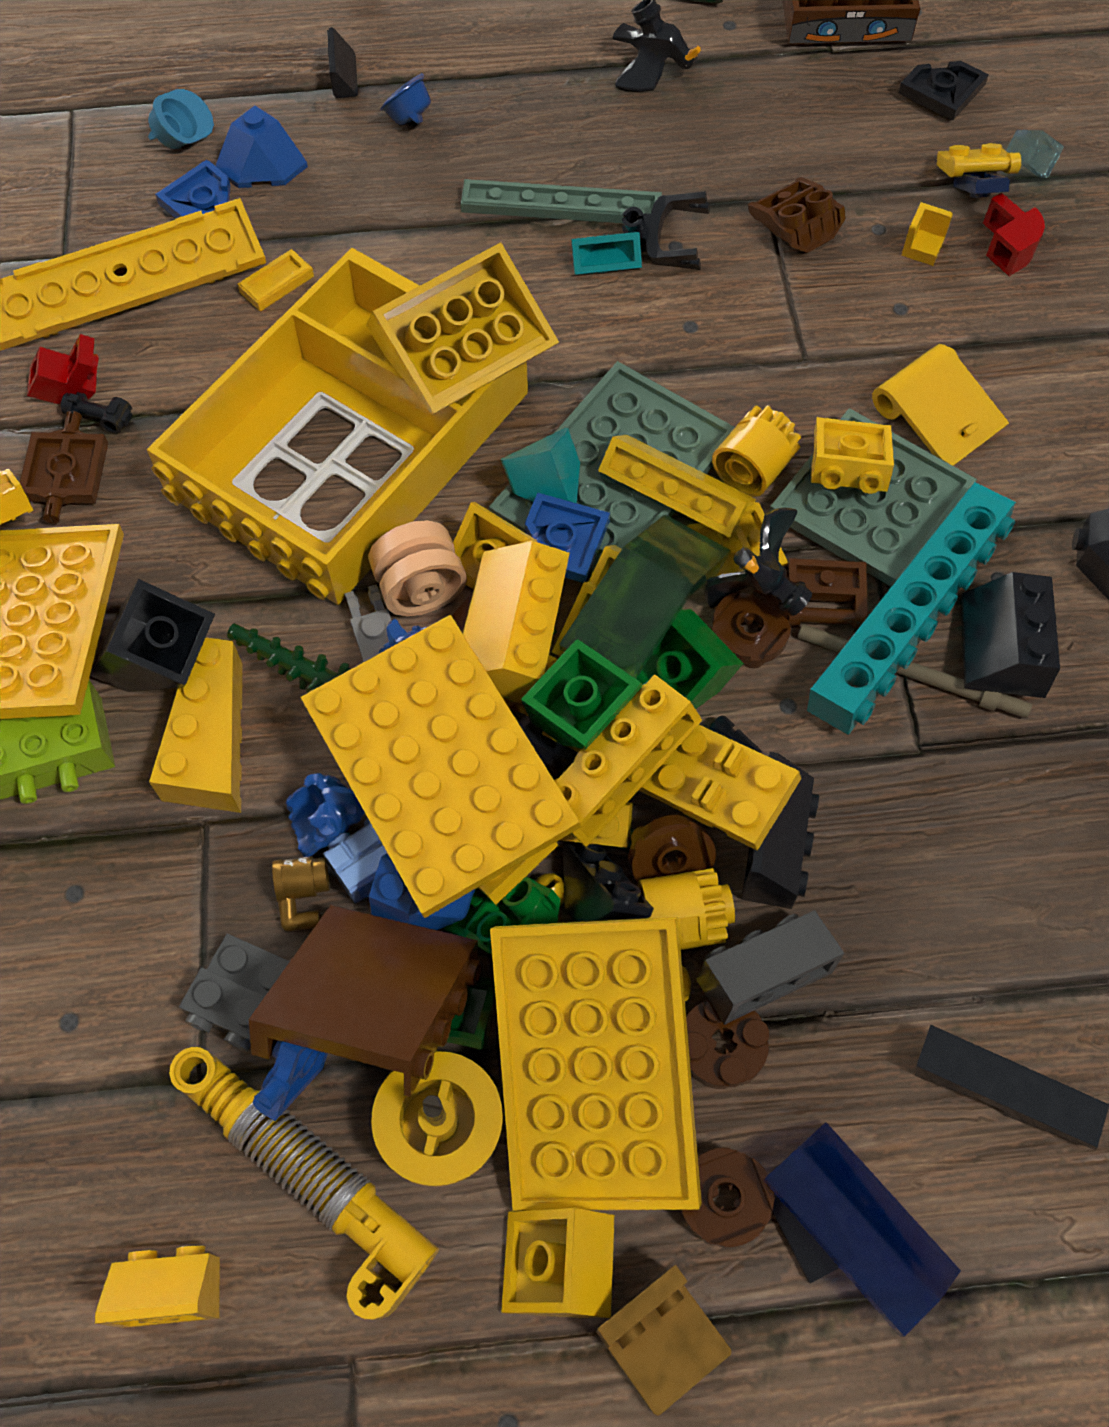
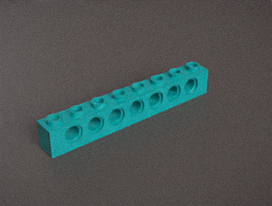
(911, 608)

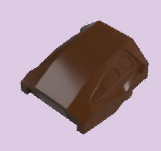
(800, 214)

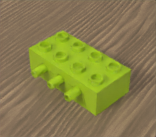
(53, 750)

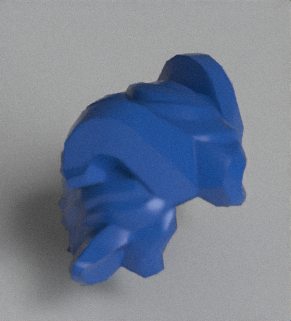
(322, 812)

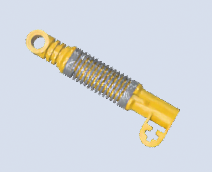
(341, 1198)

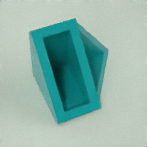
(545, 468)

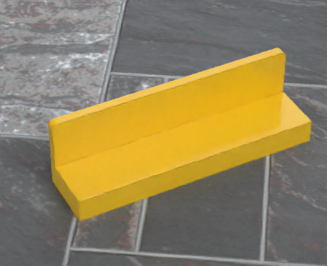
(675, 484)

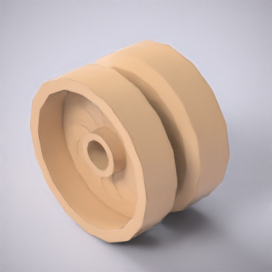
(417, 568)

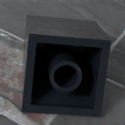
(152, 641)

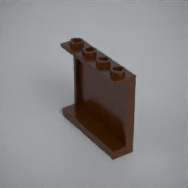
(369, 993)

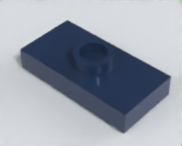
(982, 183)

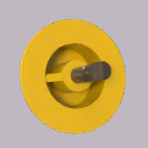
(444, 1126)

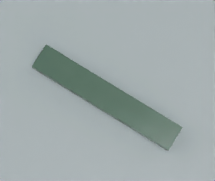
(552, 201)

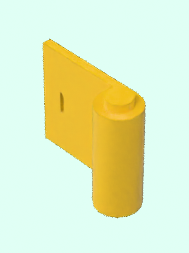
(940, 403)

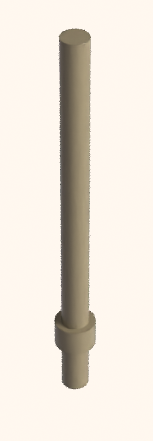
(927, 675)

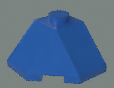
(259, 151)
(393, 901)

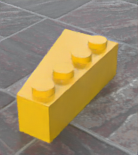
(203, 734)

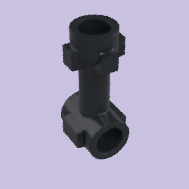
(112, 416)

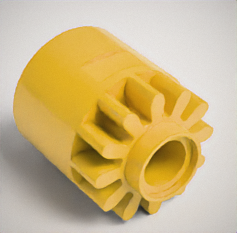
(756, 451)
(697, 901)

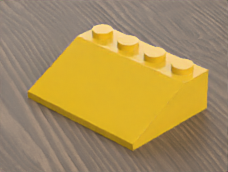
(462, 329)

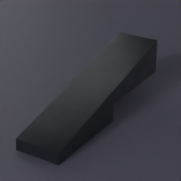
(1011, 1087)

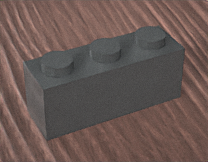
(768, 965)

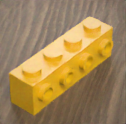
(626, 755)

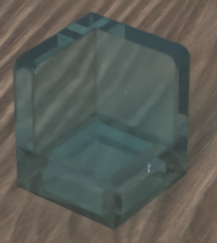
(1037, 151)

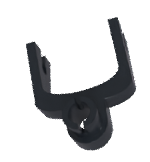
(651, 225)

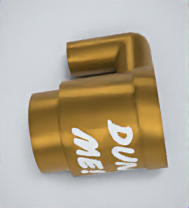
(298, 880)

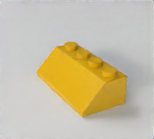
(515, 613)

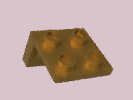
(664, 1341)

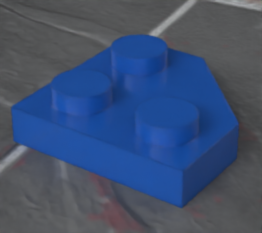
(195, 191)
(570, 529)

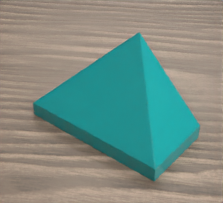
(606, 253)

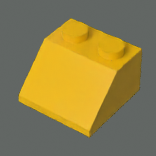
(559, 1263)
(161, 1289)

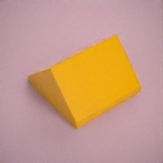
(480, 533)

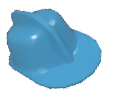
(179, 119)

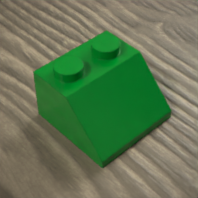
(692, 659)
(579, 696)

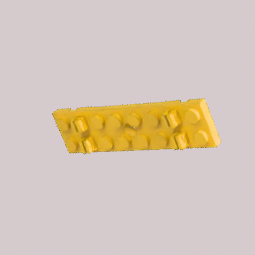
(157, 261)
(718, 783)

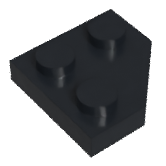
(944, 89)

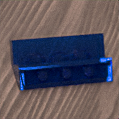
(863, 1229)

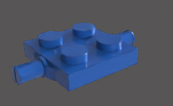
(291, 1074)

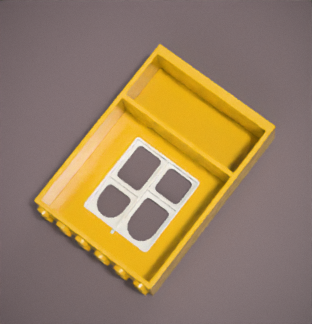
(310, 362)

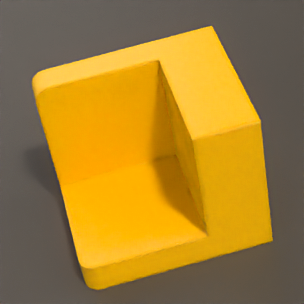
(927, 234)

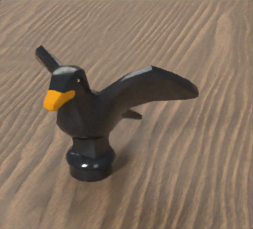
(655, 44)
(765, 570)

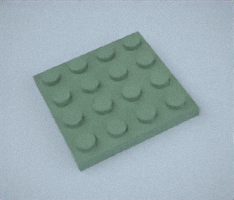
(879, 526)

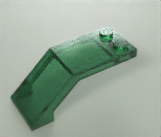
(645, 593)

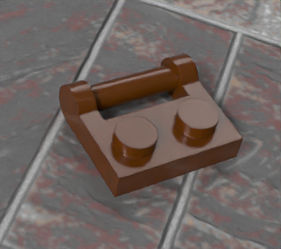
(831, 582)

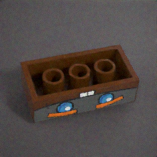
(850, 20)

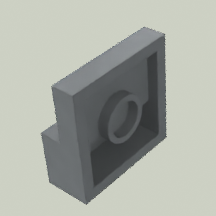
(231, 989)

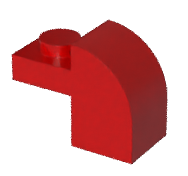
(1014, 235)
(58, 373)

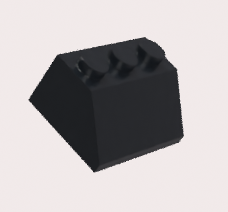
(1010, 635)
(775, 870)

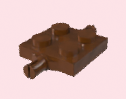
(63, 467)

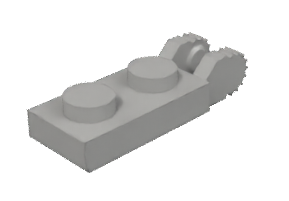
(370, 628)

